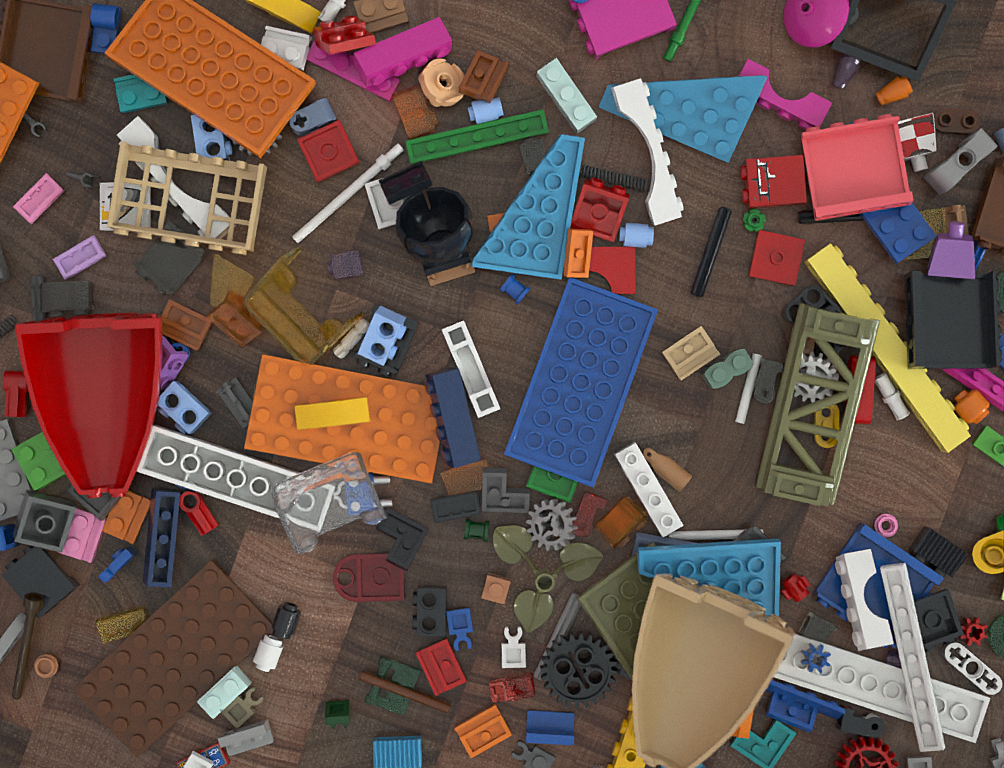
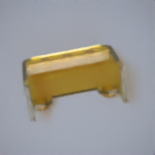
(288, 319)

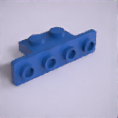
(798, 708)

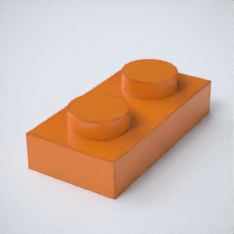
(578, 253)

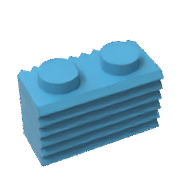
(397, 752)

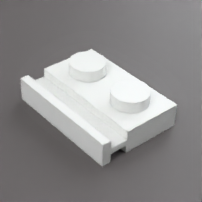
(288, 45)

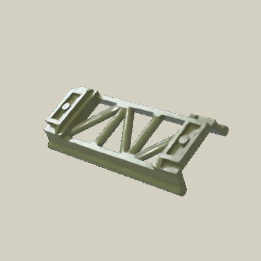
(812, 484)

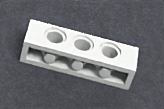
(648, 489)

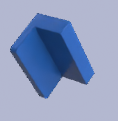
(550, 727)

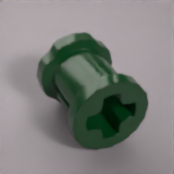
(476, 530)

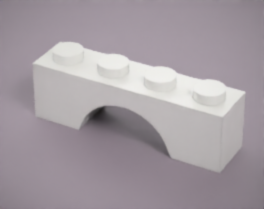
(471, 369)
(868, 629)

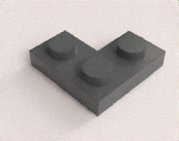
(498, 497)

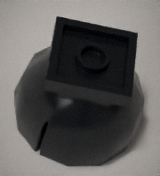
(436, 234)

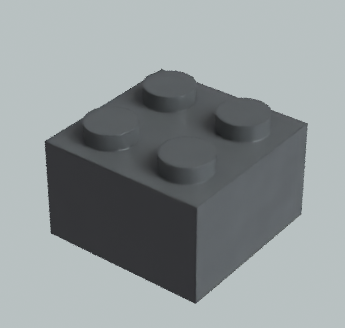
(44, 521)

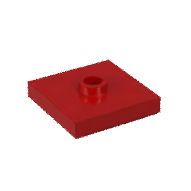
(328, 151)
(776, 258)

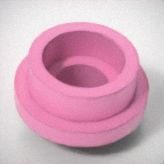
(893, 525)

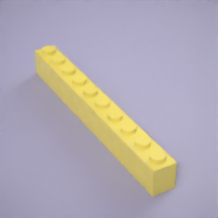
(889, 351)

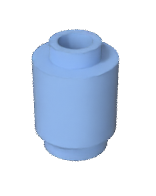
(485, 112)
(636, 235)

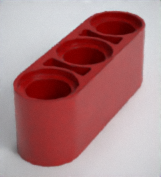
(865, 408)

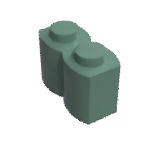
(722, 372)

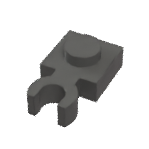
(534, 758)

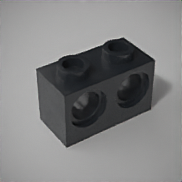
(436, 610)

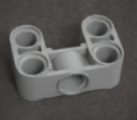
(950, 171)

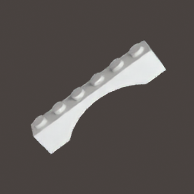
(661, 198)
(196, 211)

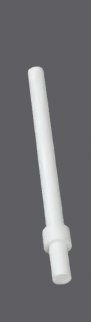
(382, 162)

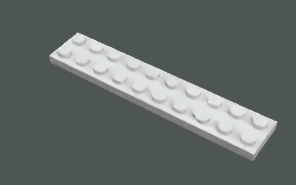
(881, 687)

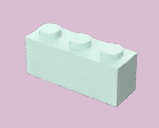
(566, 96)

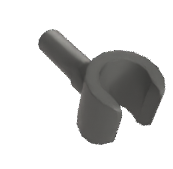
(33, 124)
(86, 178)

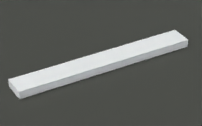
(912, 657)

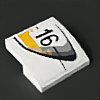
(127, 213)

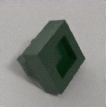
(337, 713)

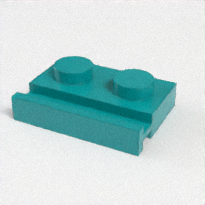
(136, 94)

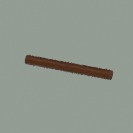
(405, 692)

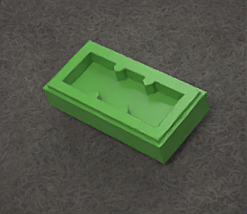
(990, 444)

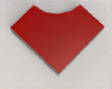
(616, 266)

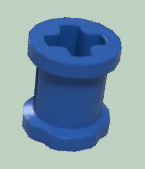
(515, 289)

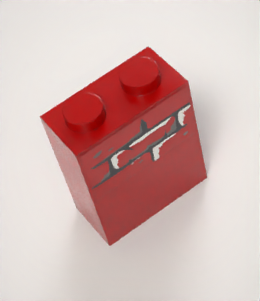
(773, 182)

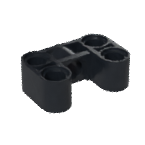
(822, 302)

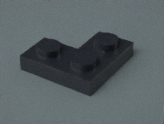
(407, 536)

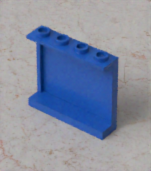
(883, 553)

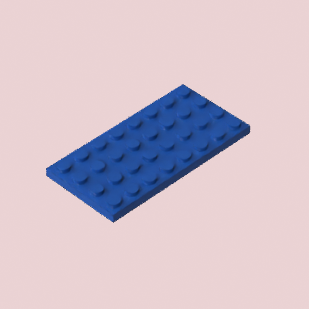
(581, 382)

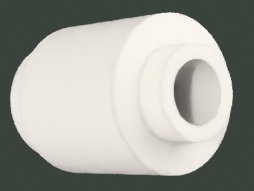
(268, 653)

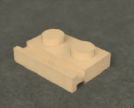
(690, 353)

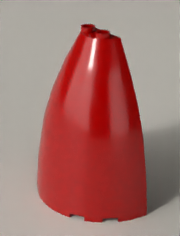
(94, 393)

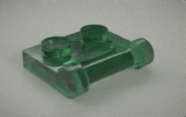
(404, 676)

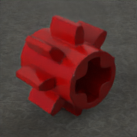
(795, 587)
(978, 633)

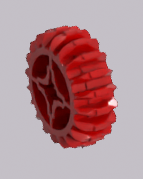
(886, 757)

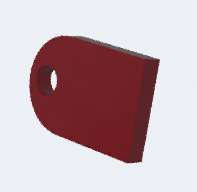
(371, 578)

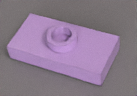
(79, 257)

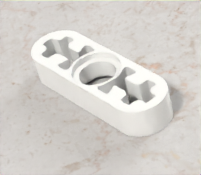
(981, 684)

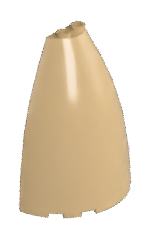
(699, 669)

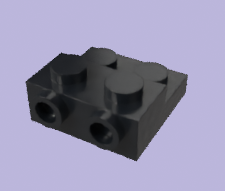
(937, 619)

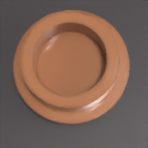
(46, 665)

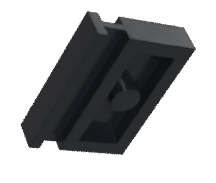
(405, 182)

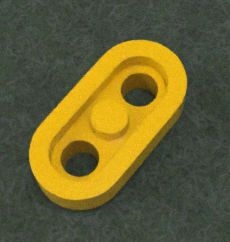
(830, 421)

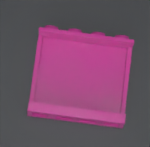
(621, 22)

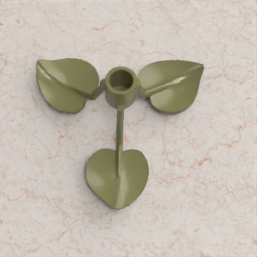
(533, 607)

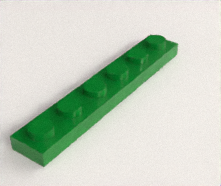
(477, 137)

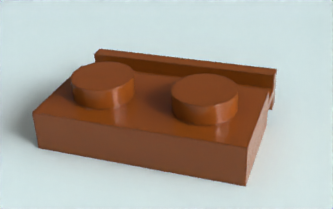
(483, 77)
(184, 325)

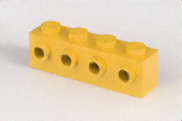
(625, 750)

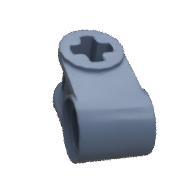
(314, 117)

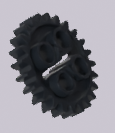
(597, 660)

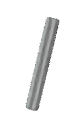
(562, 628)

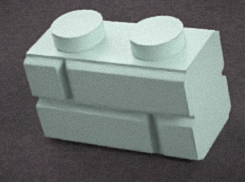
(224, 692)

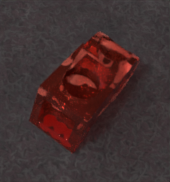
(586, 513)
(512, 688)

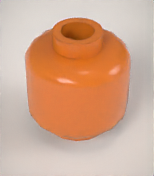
(971, 406)

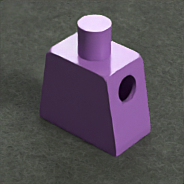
(953, 254)

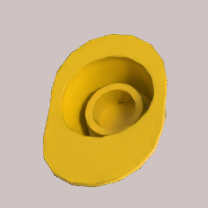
(989, 553)

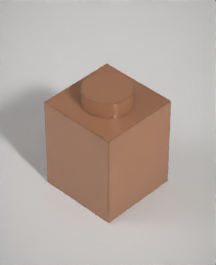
(496, 588)

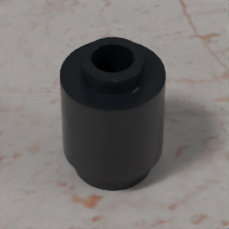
(286, 620)

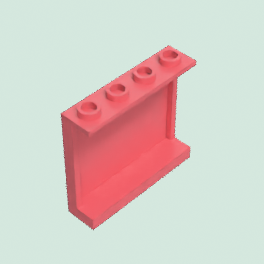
(856, 167)

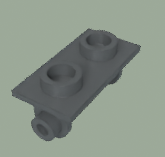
(237, 401)

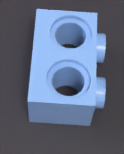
(205, 140)
(379, 334)
(187, 402)

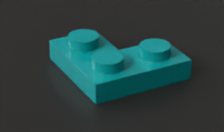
(766, 749)

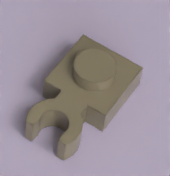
(240, 709)

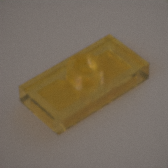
(120, 624)

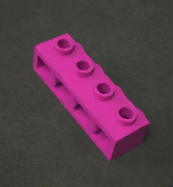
(402, 52)

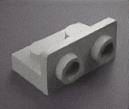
(246, 737)

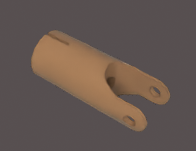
(667, 469)

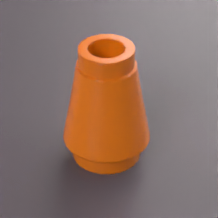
(894, 90)

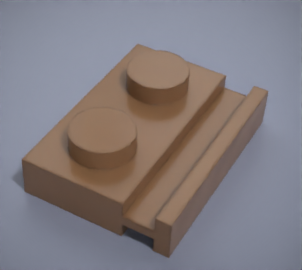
(381, 14)

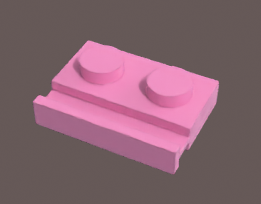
(83, 536)

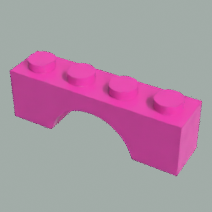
(806, 111)

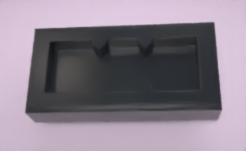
(455, 506)

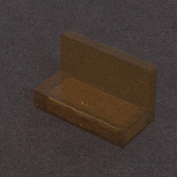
(464, 478)

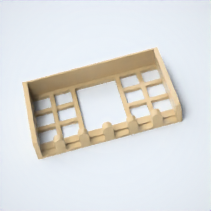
(191, 162)

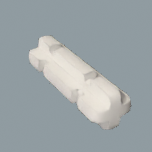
(351, 338)

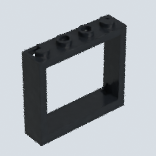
(889, 63)

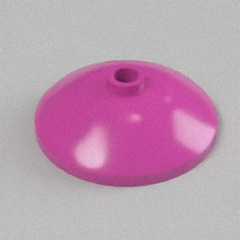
(817, 25)

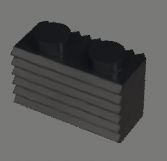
(938, 552)

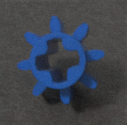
(822, 660)

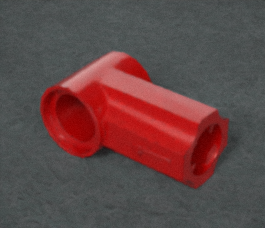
(16, 393)
(199, 514)

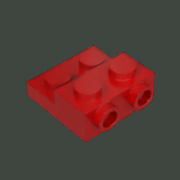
(342, 35)
(600, 209)

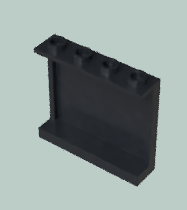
(952, 321)

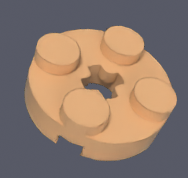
(432, 88)

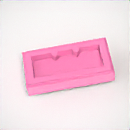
(38, 198)

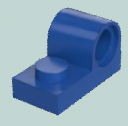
(106, 25)

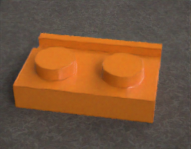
(127, 517)
(483, 731)

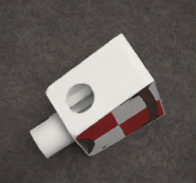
(918, 139)

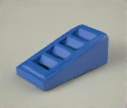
(6, 537)

